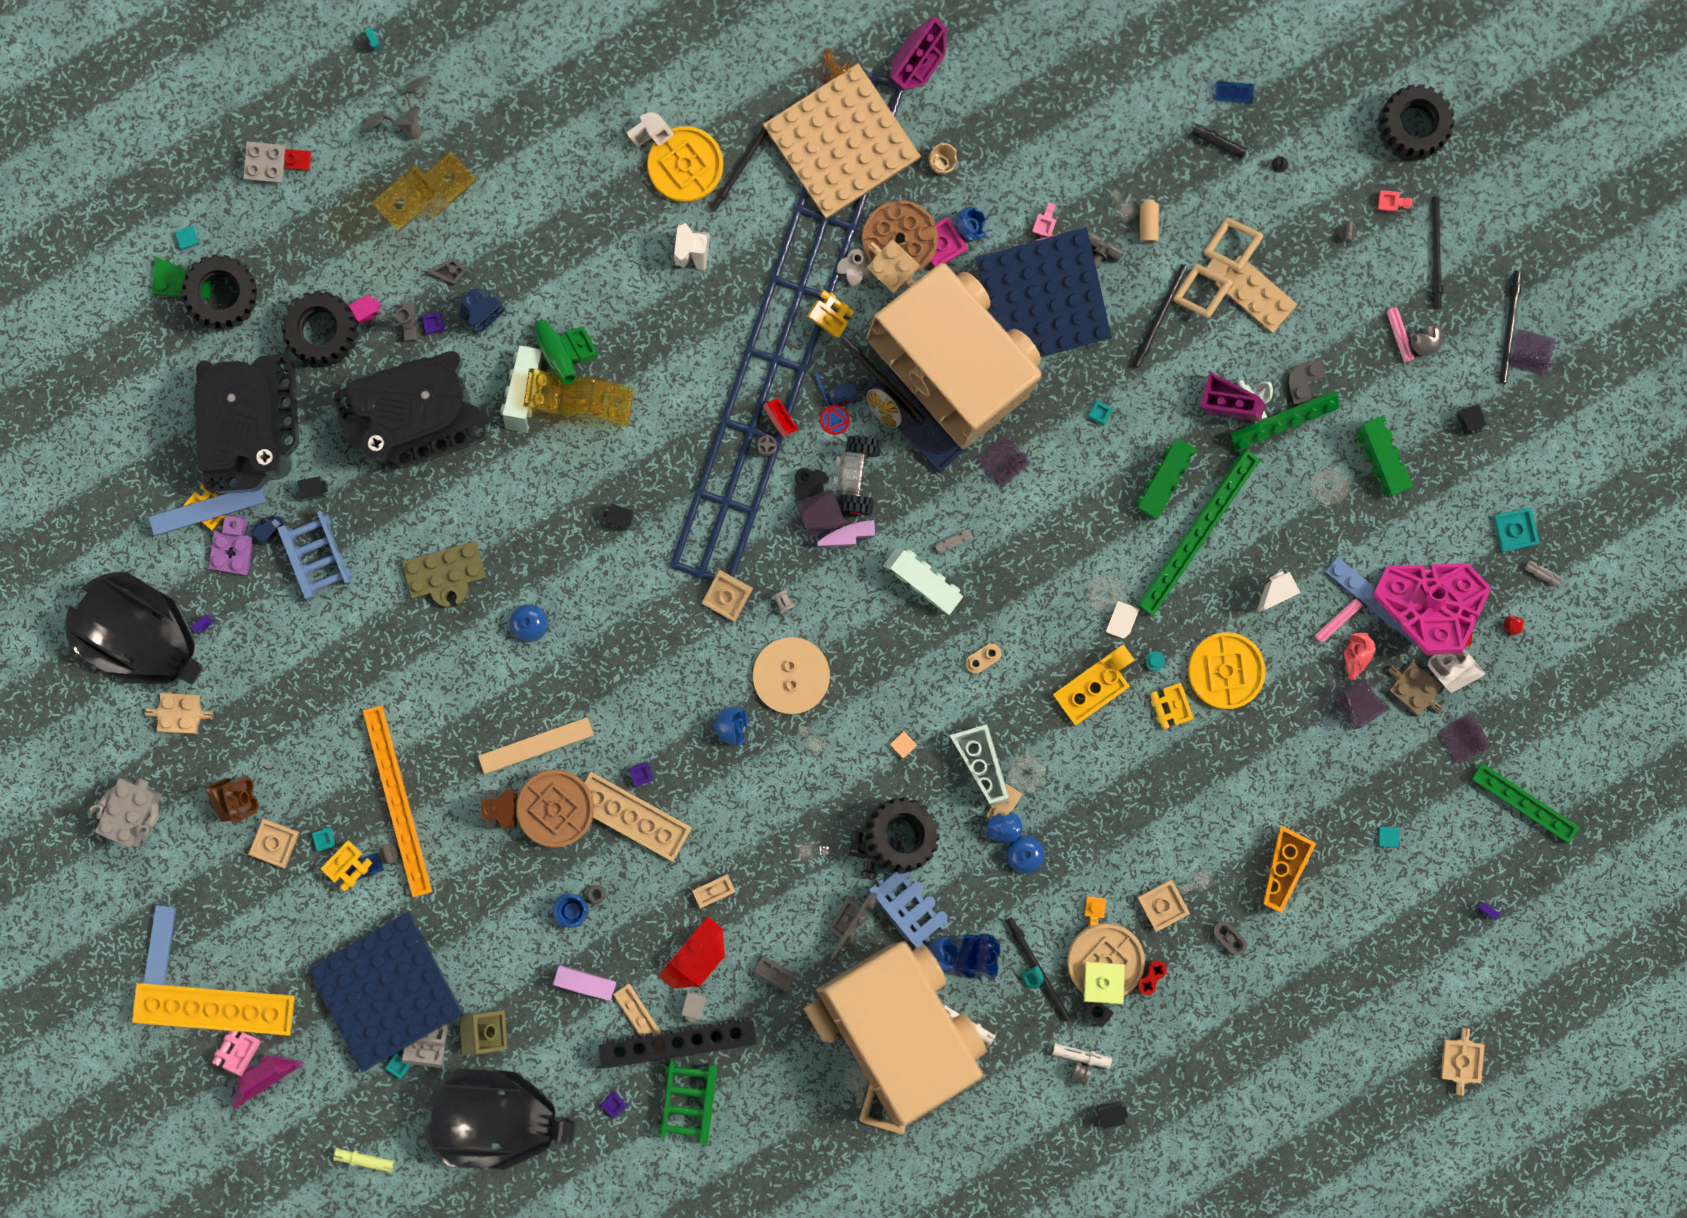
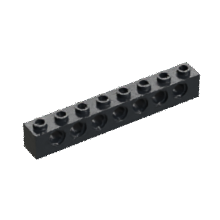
(609, 1060)

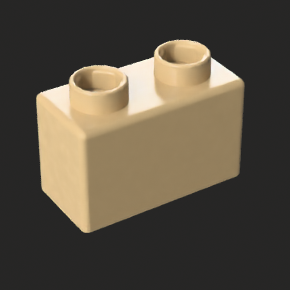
(955, 353)
(903, 1031)

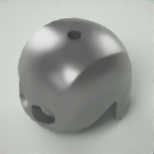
(1427, 343)

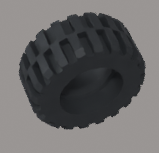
(1429, 102)
(214, 267)
(302, 311)
(924, 830)

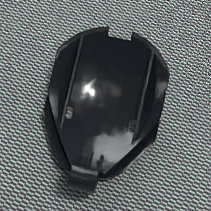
(119, 621)
(473, 1116)

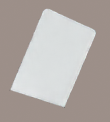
(1122, 620)

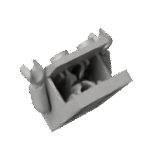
(128, 812)

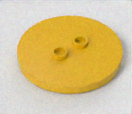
(686, 165)
(1226, 670)

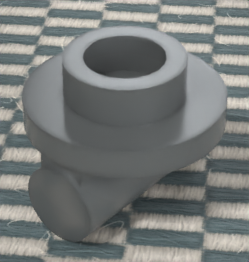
(1347, 231)
(388, 853)

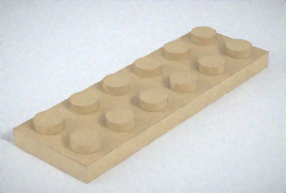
(636, 818)

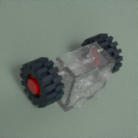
(850, 474)

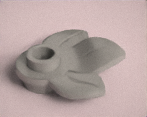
(855, 270)

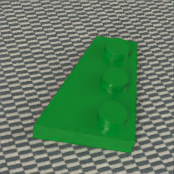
(169, 278)

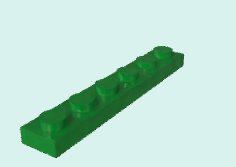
(1285, 421)
(1525, 803)

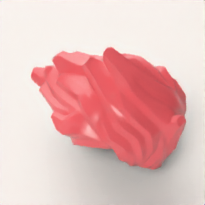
(1358, 654)

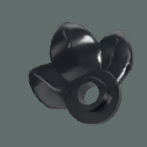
(811, 486)

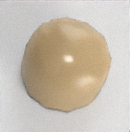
(946, 152)

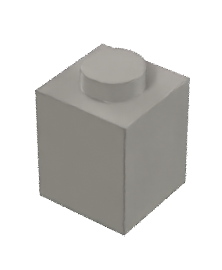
(694, 1006)

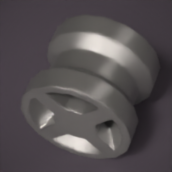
(769, 445)
(1081, 1073)

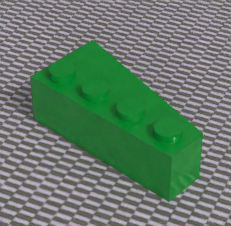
(1384, 456)
(1165, 479)

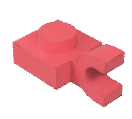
(1390, 201)

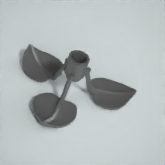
(407, 121)

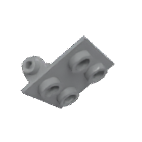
(264, 162)

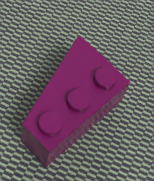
(1230, 401)

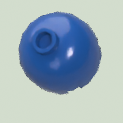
(528, 623)
(730, 725)
(1025, 854)

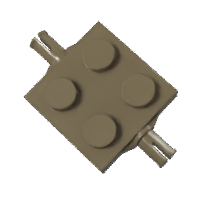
(1414, 688)

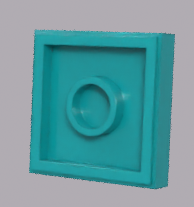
(1516, 529)

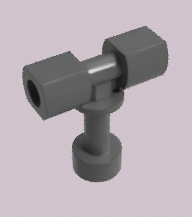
(1104, 250)
(406, 316)

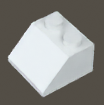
(1277, 590)

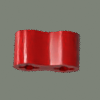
(1153, 978)

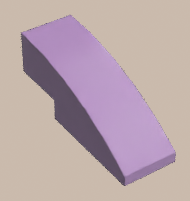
(847, 535)
(584, 983)

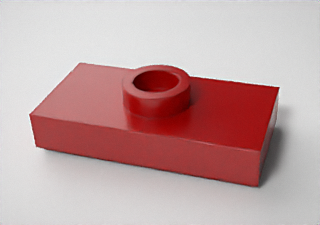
(297, 159)
(780, 417)

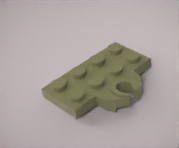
(445, 573)

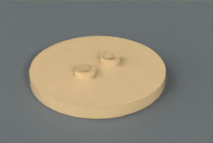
(791, 675)
(1110, 945)

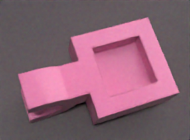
(1044, 223)

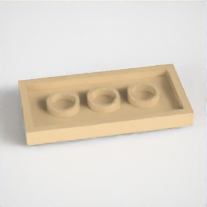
(1259, 296)

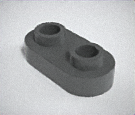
(1229, 938)

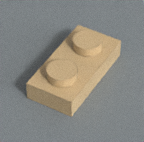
(1007, 807)
(713, 891)

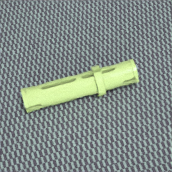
(355, 1158)

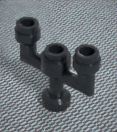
(856, 839)

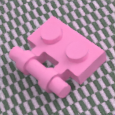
(240, 1055)

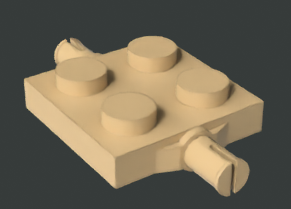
(893, 266)
(178, 713)
(1462, 1061)

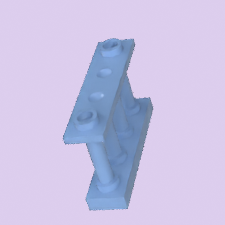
(302, 570)

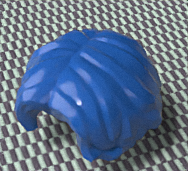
(970, 223)
(1004, 828)
(570, 910)
(944, 953)

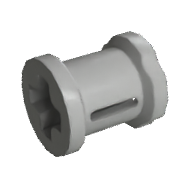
(788, 604)

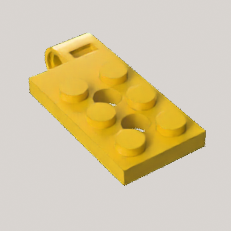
(1104, 673)

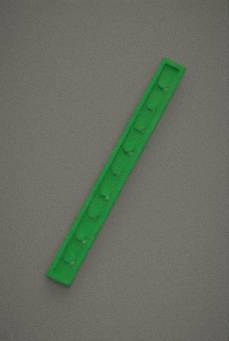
(1198, 532)

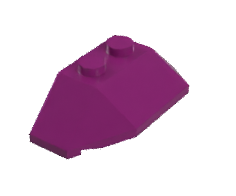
(920, 55)
(263, 1076)

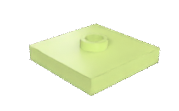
(1104, 983)

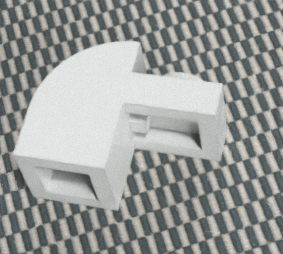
(651, 127)

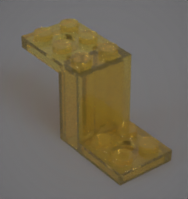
(424, 191)
(582, 399)

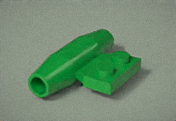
(561, 351)

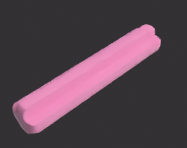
(1400, 334)
(1338, 620)

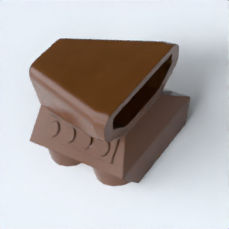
(233, 798)
(499, 809)

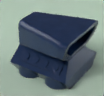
(480, 309)

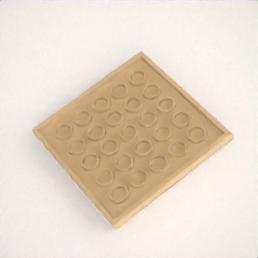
(842, 141)

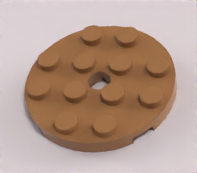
(905, 219)

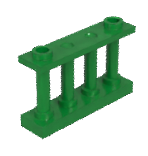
(703, 1113)

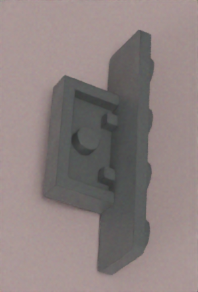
(847, 921)

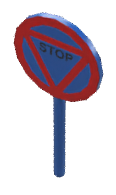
(833, 418)

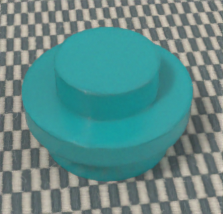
(1155, 661)

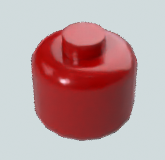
(1513, 625)

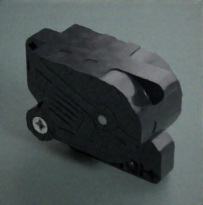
(233, 410)
(411, 410)

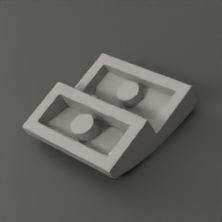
(428, 1050)

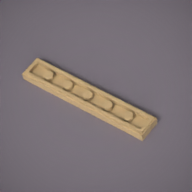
(536, 745)

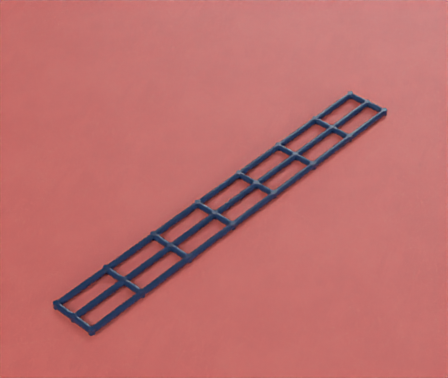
(775, 359)

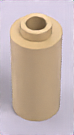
(1149, 222)
(822, 1021)

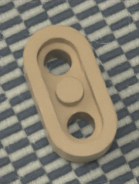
(983, 658)

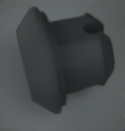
(1279, 164)

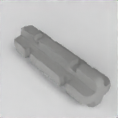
(953, 541)
(1543, 573)

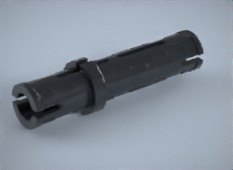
(1223, 143)

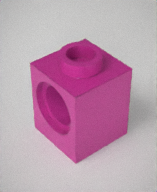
(365, 308)

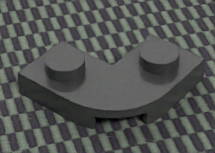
(1299, 380)

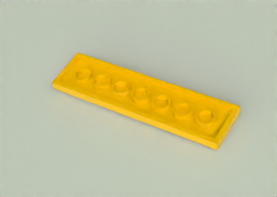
(213, 1009)

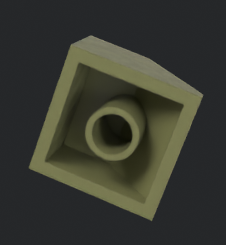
(483, 1032)

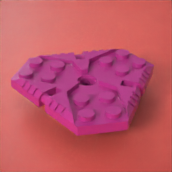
(1439, 606)

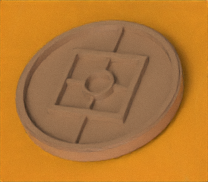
(555, 808)

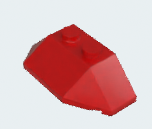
(696, 957)

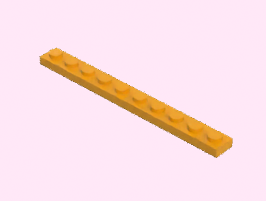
(397, 801)

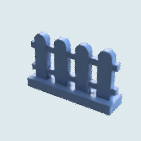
(903, 923)

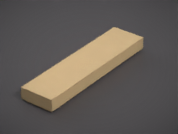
(638, 1014)

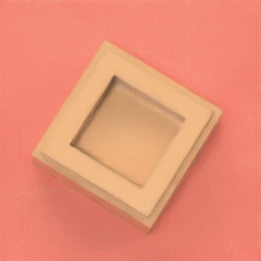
(903, 745)

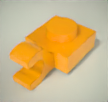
(1095, 909)

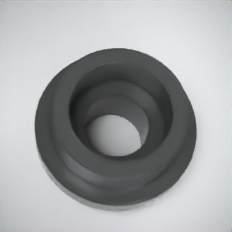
(590, 894)

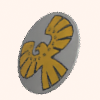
(884, 407)

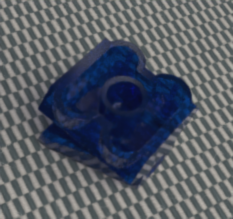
(979, 956)

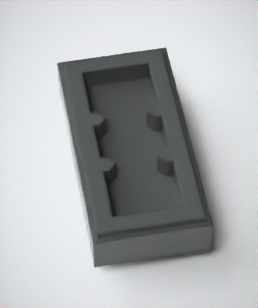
(774, 973)

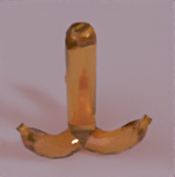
(834, 66)

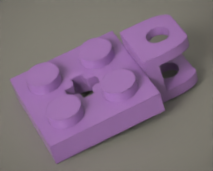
(235, 538)

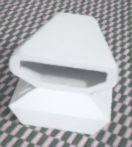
(691, 247)
(1455, 669)

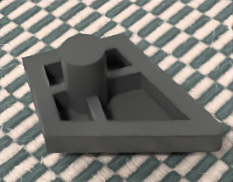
(449, 271)

